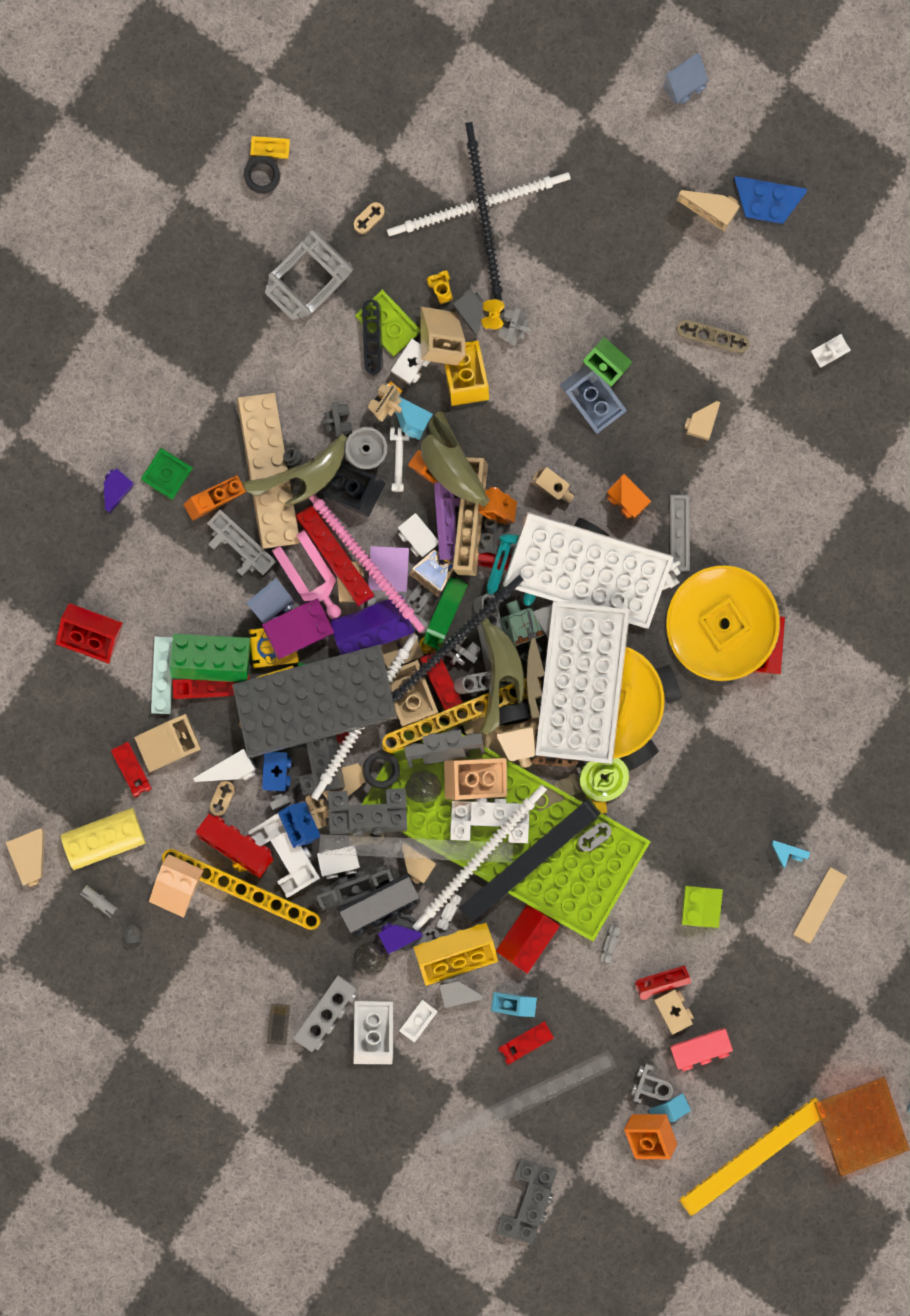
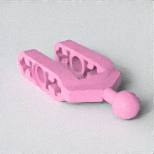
(322, 592)

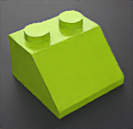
(701, 906)

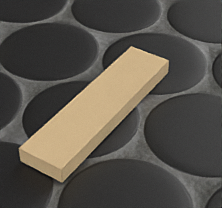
(819, 905)

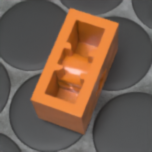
(500, 507)

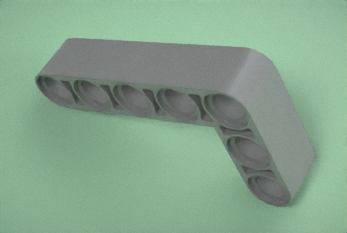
(474, 680)

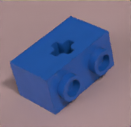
(270, 781)
(299, 824)

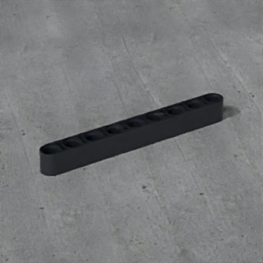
(529, 860)

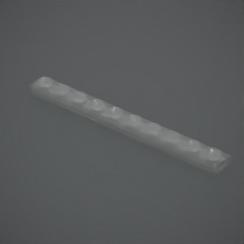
(411, 848)
(525, 1099)

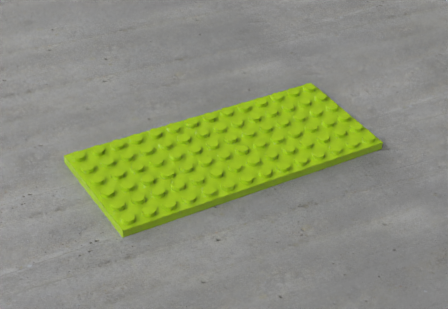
(571, 884)

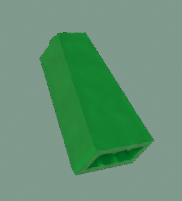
(445, 613)

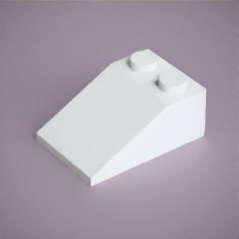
(232, 768)
(373, 1032)

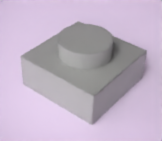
(279, 800)

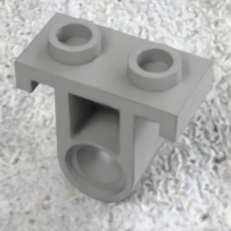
(649, 1085)

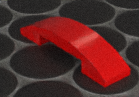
(202, 688)

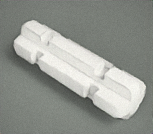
(449, 912)

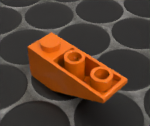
(214, 497)

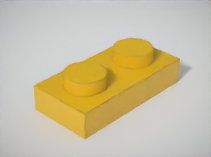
(270, 147)

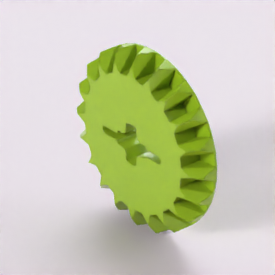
(605, 789)

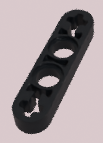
(376, 336)

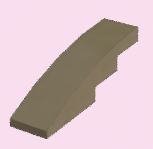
(533, 673)

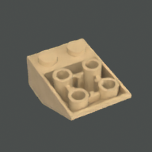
(441, 336)
(168, 743)

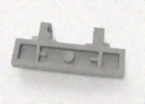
(252, 555)

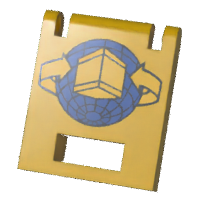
(263, 651)

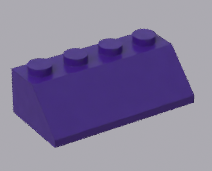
(371, 627)

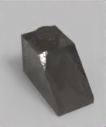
(278, 1024)

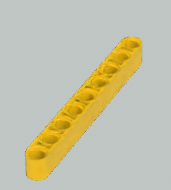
(451, 715)
(251, 890)
(750, 1159)

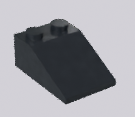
(354, 489)

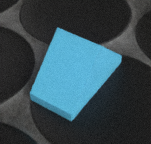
(674, 1108)

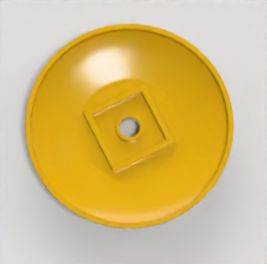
(696, 619)
(640, 704)

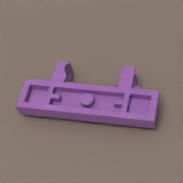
(446, 521)

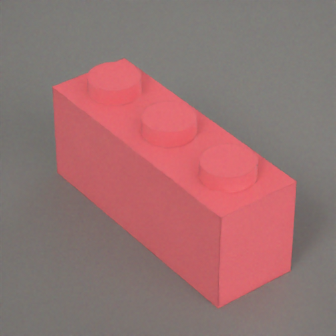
(701, 1049)

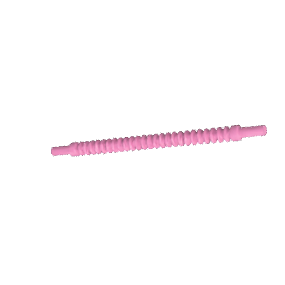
(408, 612)

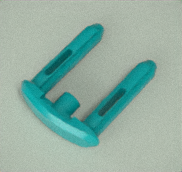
(496, 574)

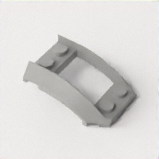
(326, 256)

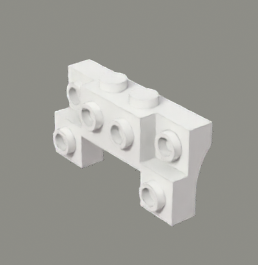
(486, 814)
(295, 859)

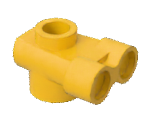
(441, 283)

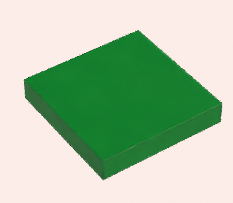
(166, 473)

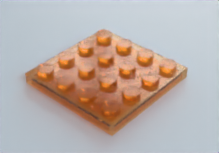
(861, 1126)

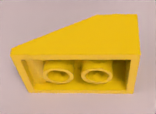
(468, 379)

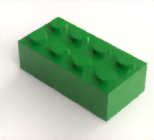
(210, 658)

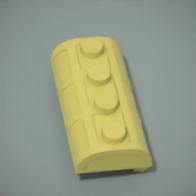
(102, 839)

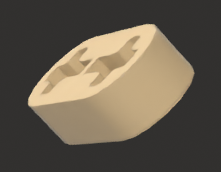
(372, 221)
(226, 800)

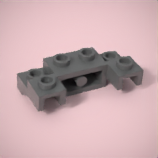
(444, 747)
(320, 755)
(367, 818)
(353, 888)
(532, 1209)

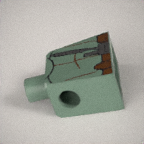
(520, 625)

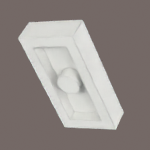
(418, 1021)

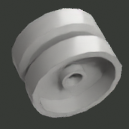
(365, 437)

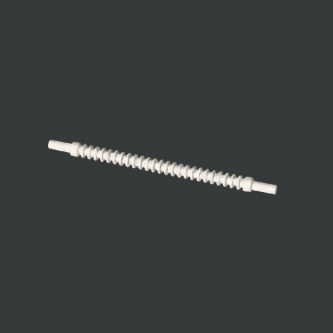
(547, 182)
(326, 778)
(528, 804)

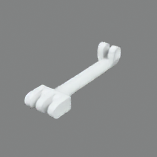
(397, 486)

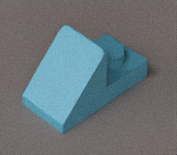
(783, 850)

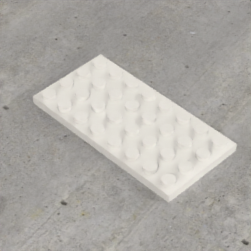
(587, 568)
(582, 682)

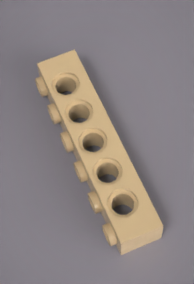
(469, 527)

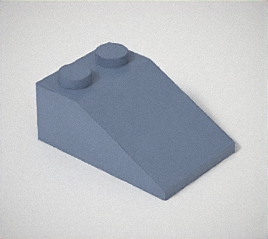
(686, 80)
(593, 398)
(271, 602)

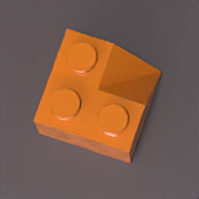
(627, 497)
(650, 1136)

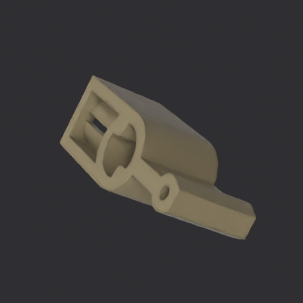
(568, 785)

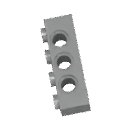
(304, 1035)

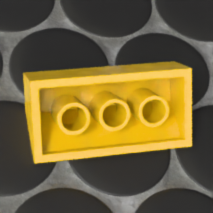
(456, 953)

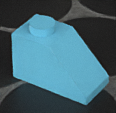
(413, 419)
(514, 1004)

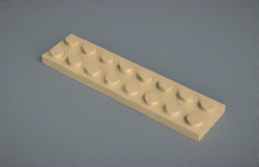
(265, 458)

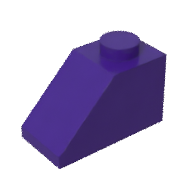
(115, 488)
(397, 936)

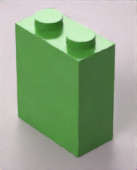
(607, 361)

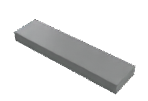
(680, 530)

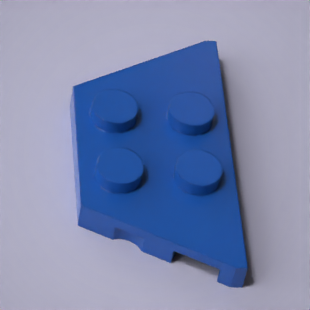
(767, 200)

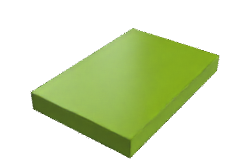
(396, 325)

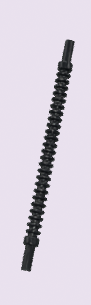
(472, 145)
(504, 594)

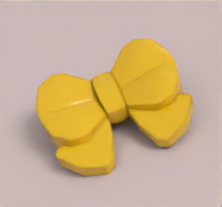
(493, 321)

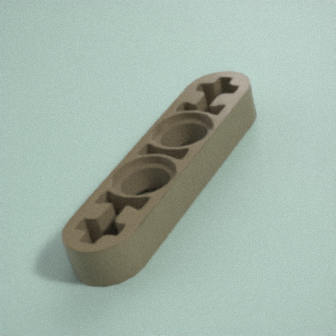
(713, 333)

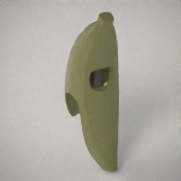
(449, 464)
(312, 475)
(504, 667)

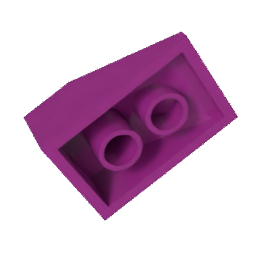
(298, 629)

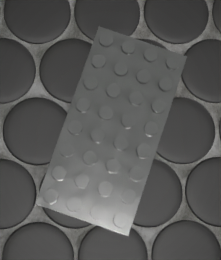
(314, 701)

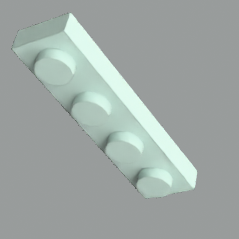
(161, 676)

